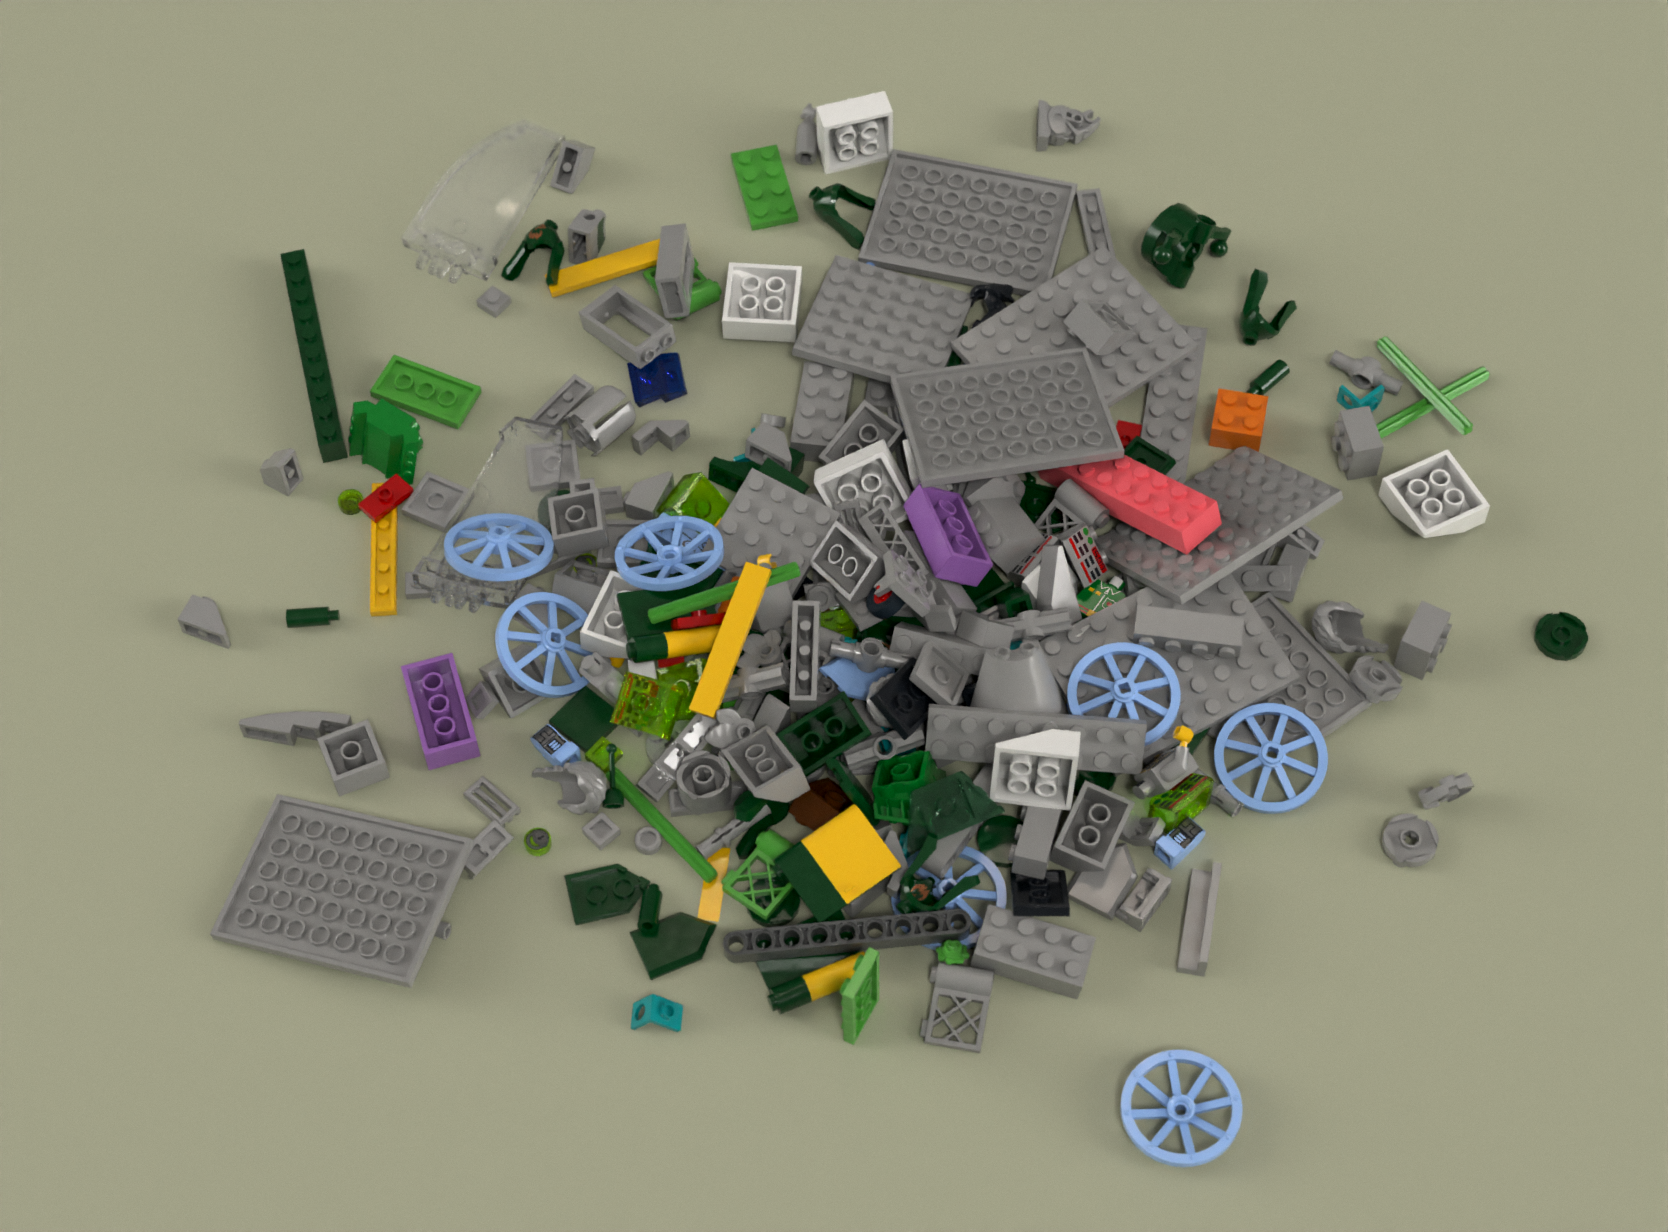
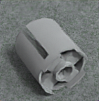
(591, 410)

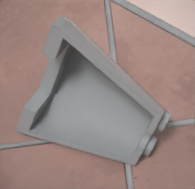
(1018, 681)

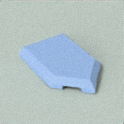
(851, 679)

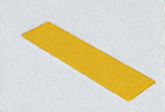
(712, 892)

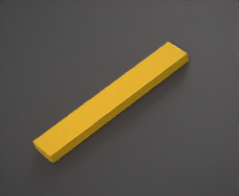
(606, 268)
(384, 563)
(730, 640)

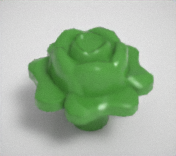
(952, 952)

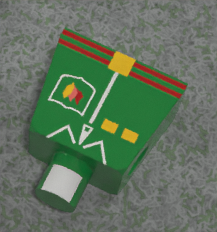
(1099, 596)

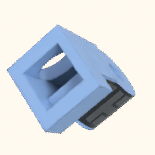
(555, 747)
(1179, 842)

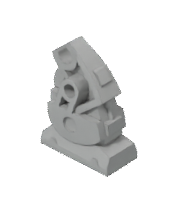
(1061, 125)

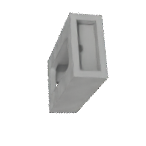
(675, 271)
(619, 302)

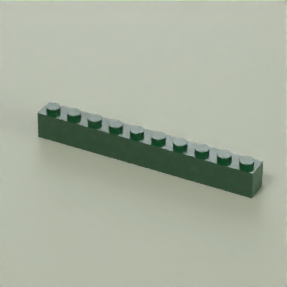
(313, 356)

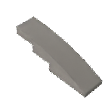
(287, 726)
(664, 770)

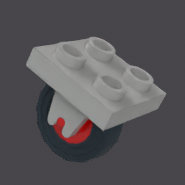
(898, 589)

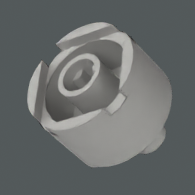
(704, 782)

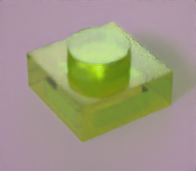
(600, 757)

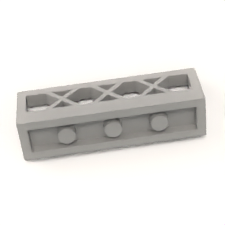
(877, 537)
(1199, 921)

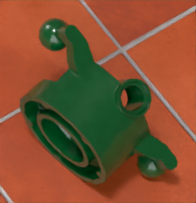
(1178, 240)

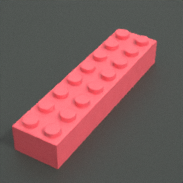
(1145, 500)

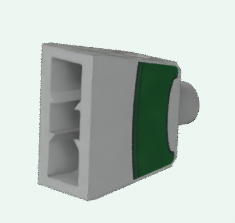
(586, 236)

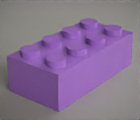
(947, 535)
(440, 711)

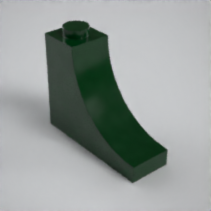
(732, 474)

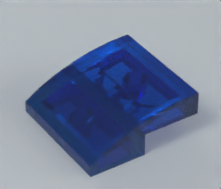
(658, 379)

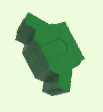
(385, 438)
(896, 780)

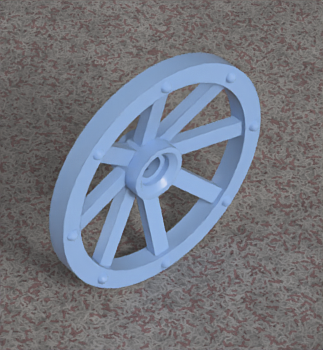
(498, 541)
(671, 557)
(544, 643)
(1127, 699)
(1270, 764)
(982, 863)
(1178, 1102)

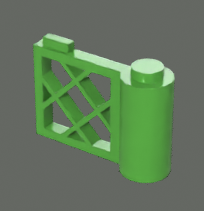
(703, 291)
(769, 846)

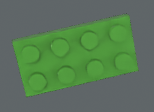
(764, 187)
(426, 391)
(860, 995)

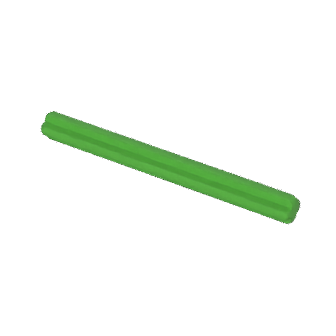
(1425, 386)
(1425, 406)
(715, 595)
(664, 827)

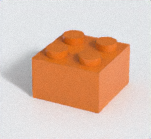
(1238, 420)

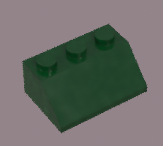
(824, 733)

